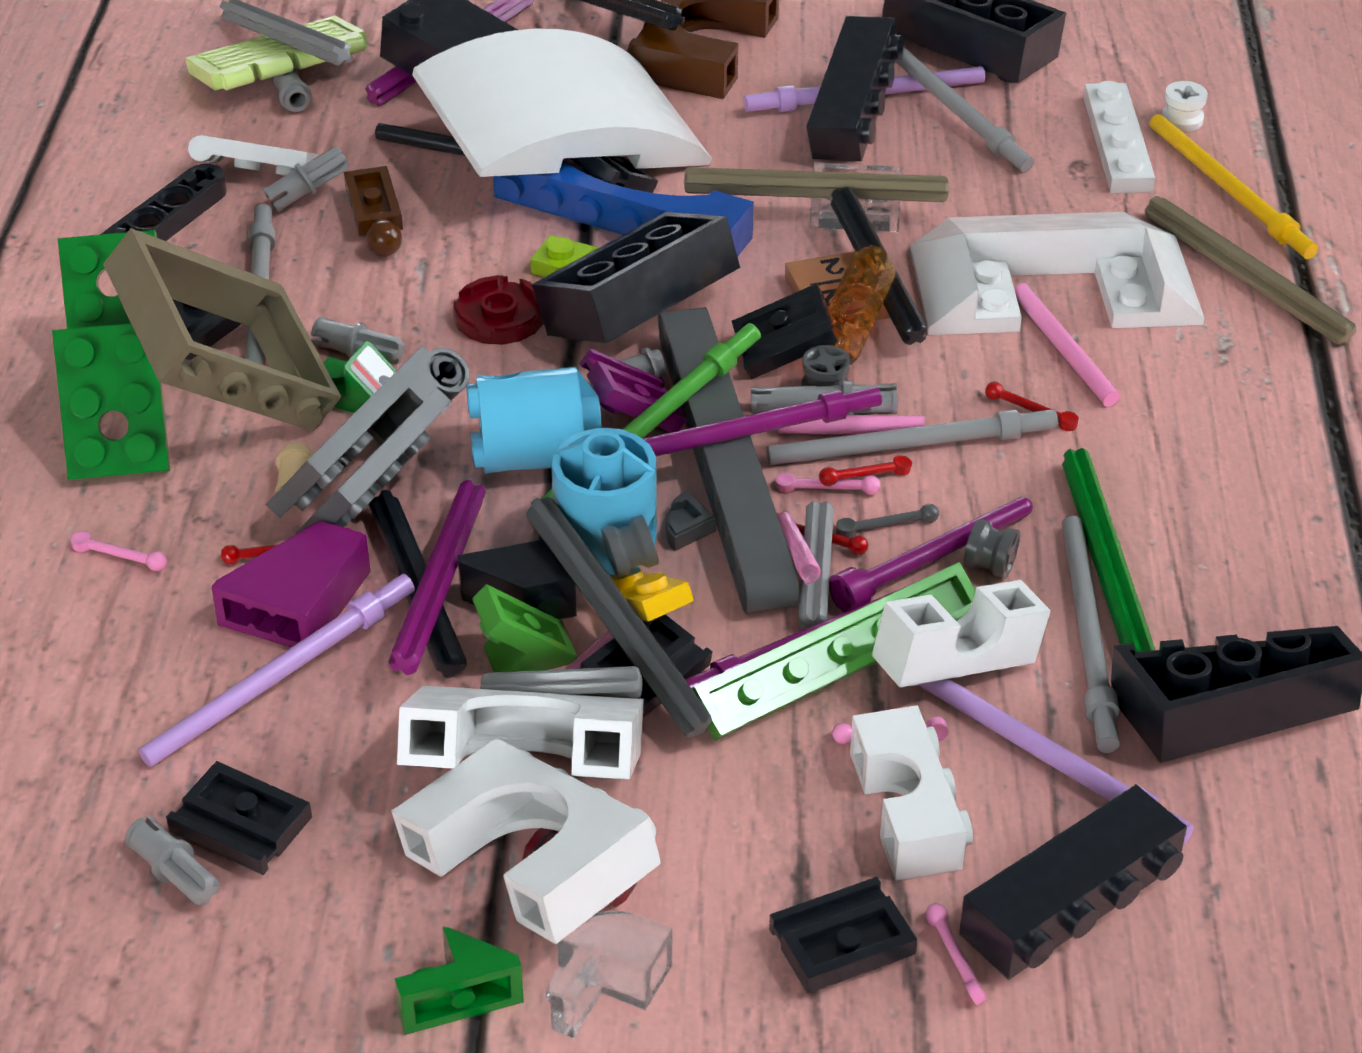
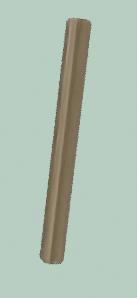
(816, 184)
(1251, 271)

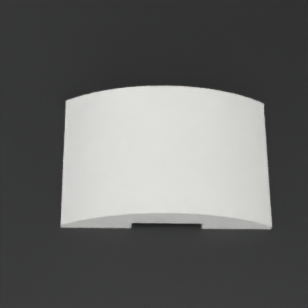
(553, 95)

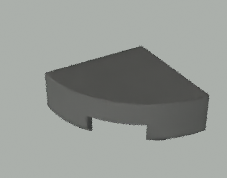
(688, 521)

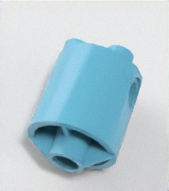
(528, 417)
(605, 481)

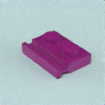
(627, 388)

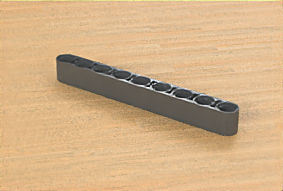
(731, 473)

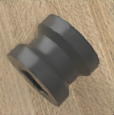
(825, 366)
(630, 546)
(991, 548)

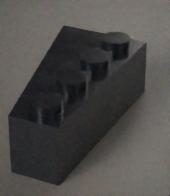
(1235, 689)

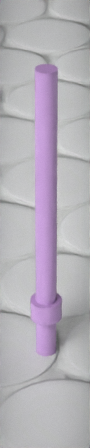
(788, 98)
(362, 613)
(1033, 741)

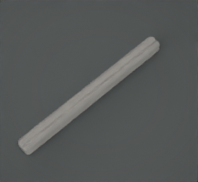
(286, 31)

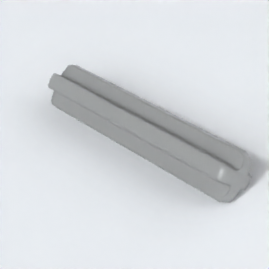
(818, 537)
(604, 682)

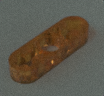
(854, 287)

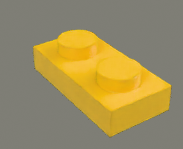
(653, 593)

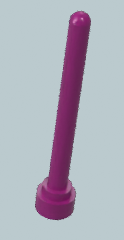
(857, 586)

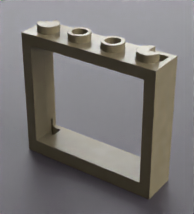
(154, 272)

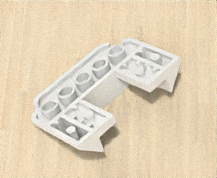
(969, 262)

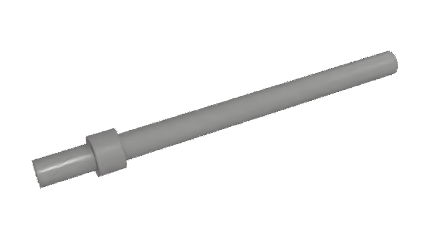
(996, 138)
(261, 242)
(1004, 425)
(1100, 699)

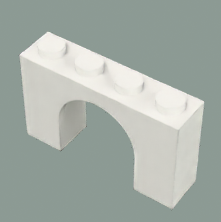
(450, 722)
(505, 789)

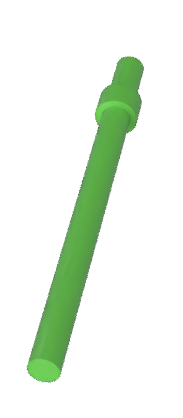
(716, 362)

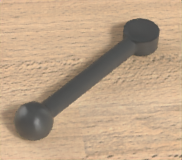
(848, 527)

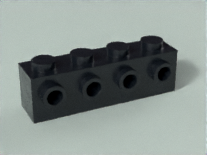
(854, 88)
(1072, 881)

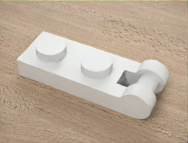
(247, 154)

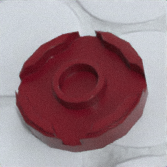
(497, 310)

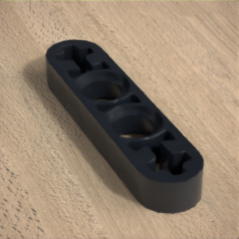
(195, 189)

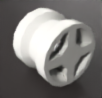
(1185, 105)

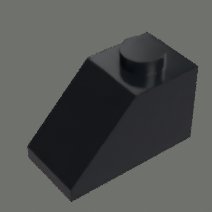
(522, 571)

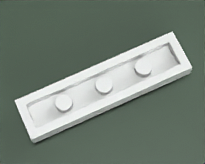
(1118, 138)

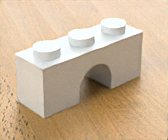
(926, 644)
(923, 827)

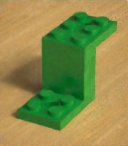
(104, 371)

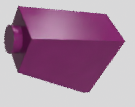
(294, 584)

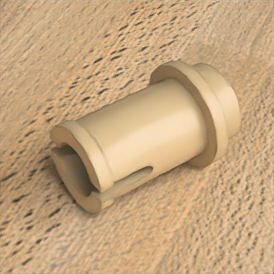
(290, 460)

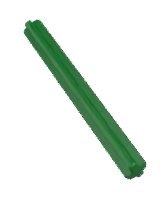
(1106, 551)

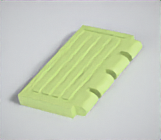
(265, 57)

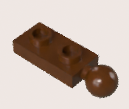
(375, 208)

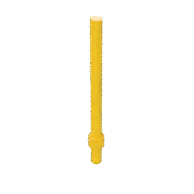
(1280, 225)

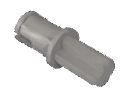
(306, 178)
(349, 339)
(171, 860)

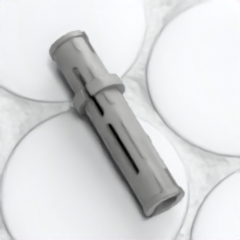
(768, 399)

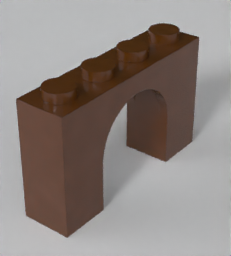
(698, 61)

